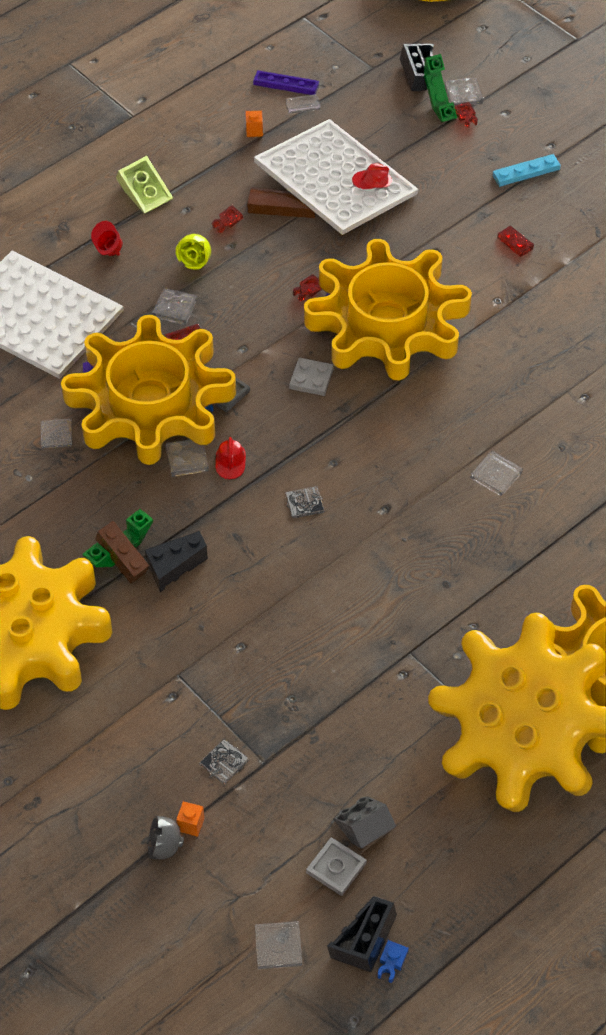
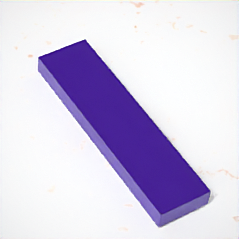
(286, 82)

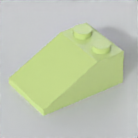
(143, 185)

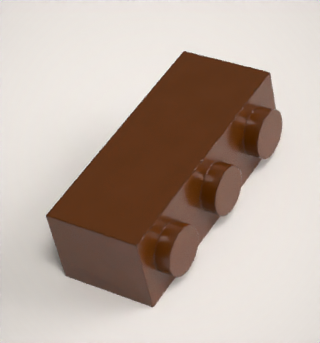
(122, 552)

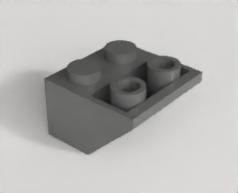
(365, 821)

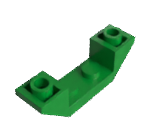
(436, 88)
(137, 528)

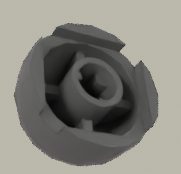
(164, 838)

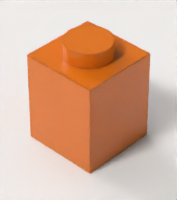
(254, 124)
(190, 818)

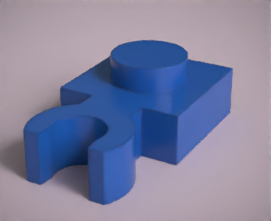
(392, 958)

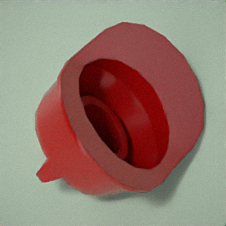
(373, 177)
(106, 239)
(230, 459)

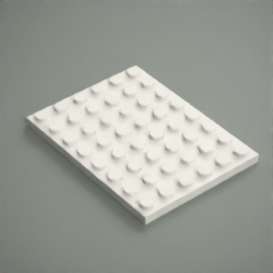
(320, 172)
(48, 314)

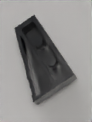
(413, 64)
(175, 558)
(365, 936)

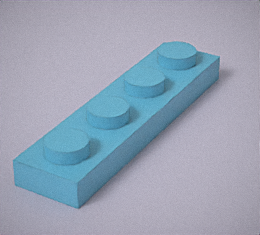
(526, 170)

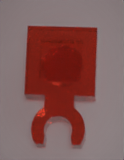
(467, 113)
(227, 217)
(307, 286)

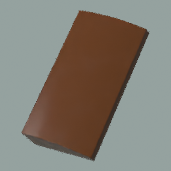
(277, 202)

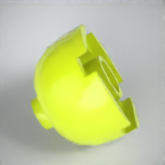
(193, 251)

